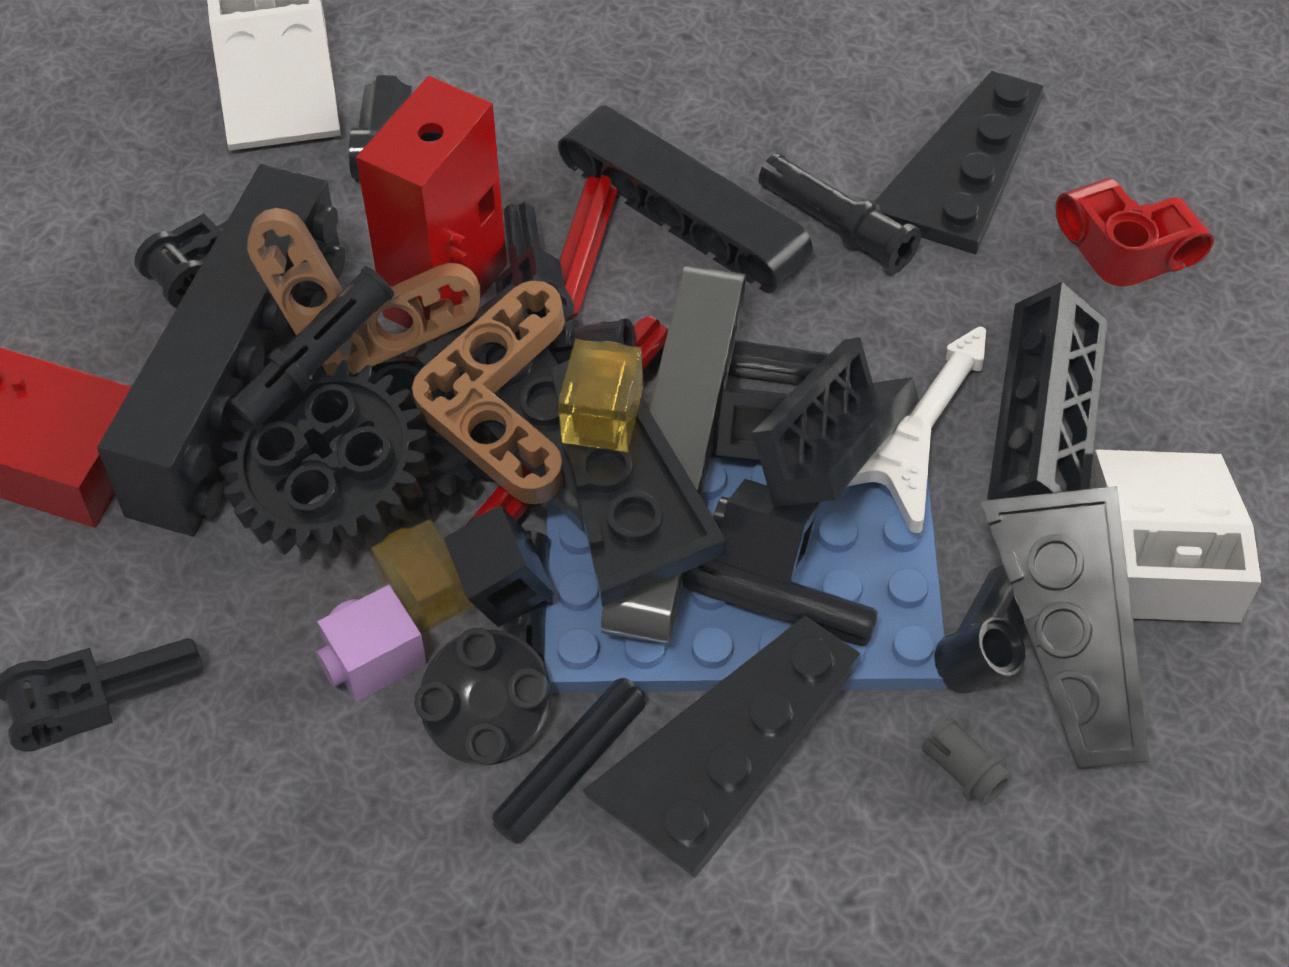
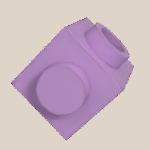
(369, 643)

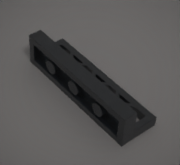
(1040, 390)
(841, 427)

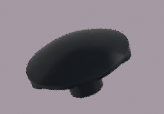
(484, 697)

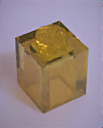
(601, 394)
(421, 575)

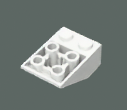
(273, 71)
(1182, 535)

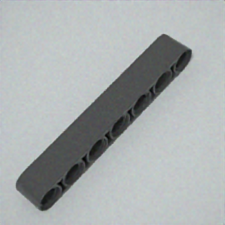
(687, 412)

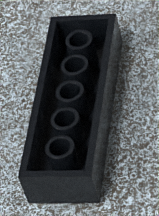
(172, 425)

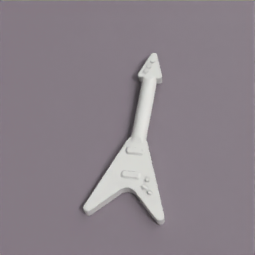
(904, 455)

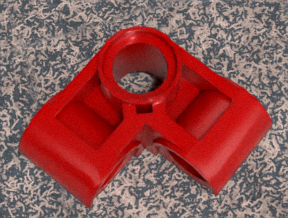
(1130, 240)

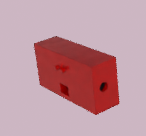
(434, 191)
(51, 437)

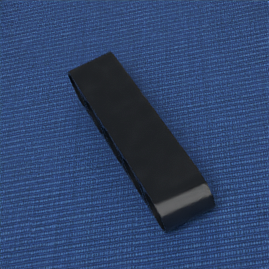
(688, 197)

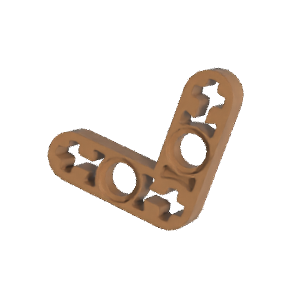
(370, 342)
(476, 398)

